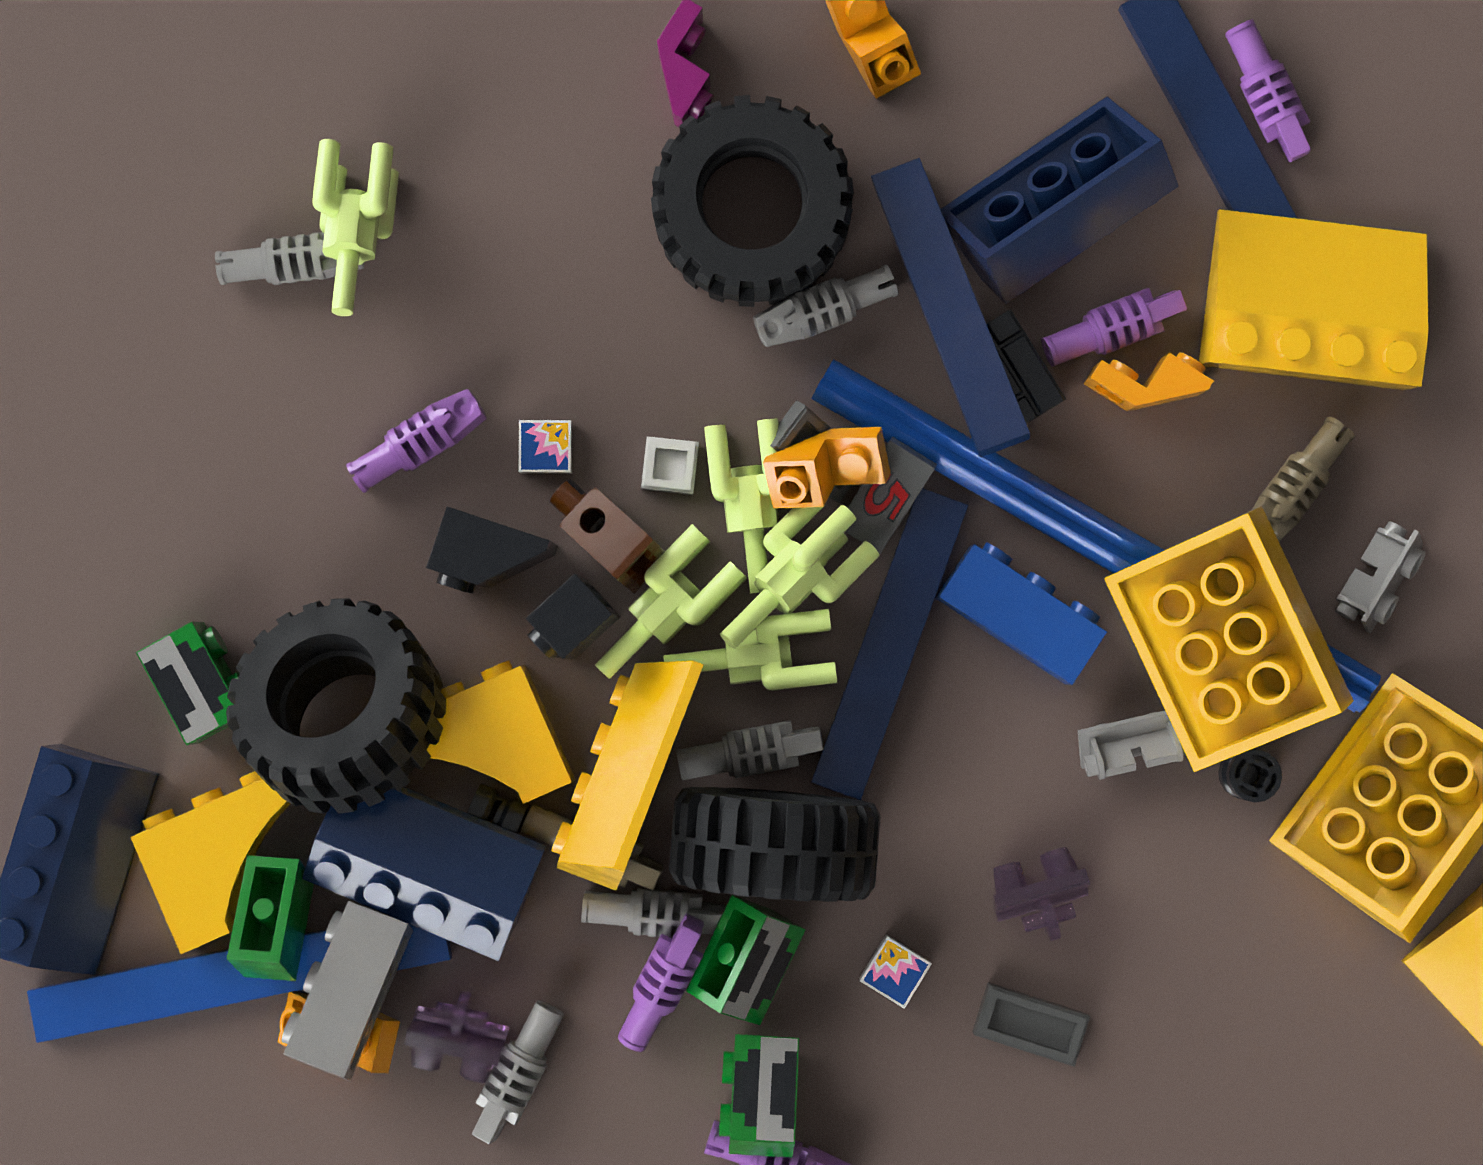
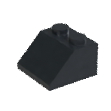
(482, 552)

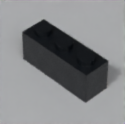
(570, 619)

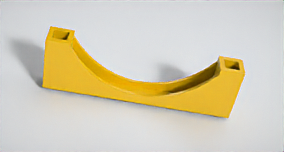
(202, 854)

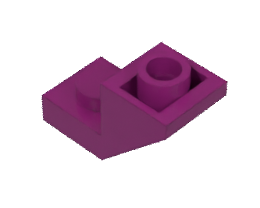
(684, 81)

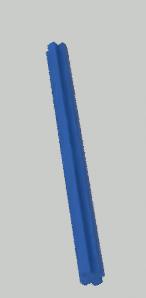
(1015, 489)

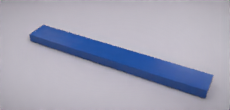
(183, 988)

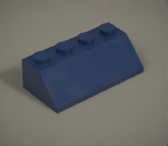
(1059, 198)
(70, 859)
(428, 867)

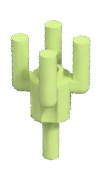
(352, 216)
(744, 492)
(800, 568)
(671, 600)
(767, 654)

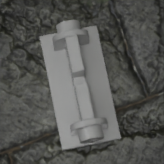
(1394, 560)
(1112, 746)

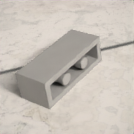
(346, 990)

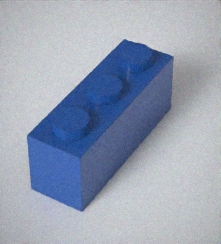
(1022, 612)

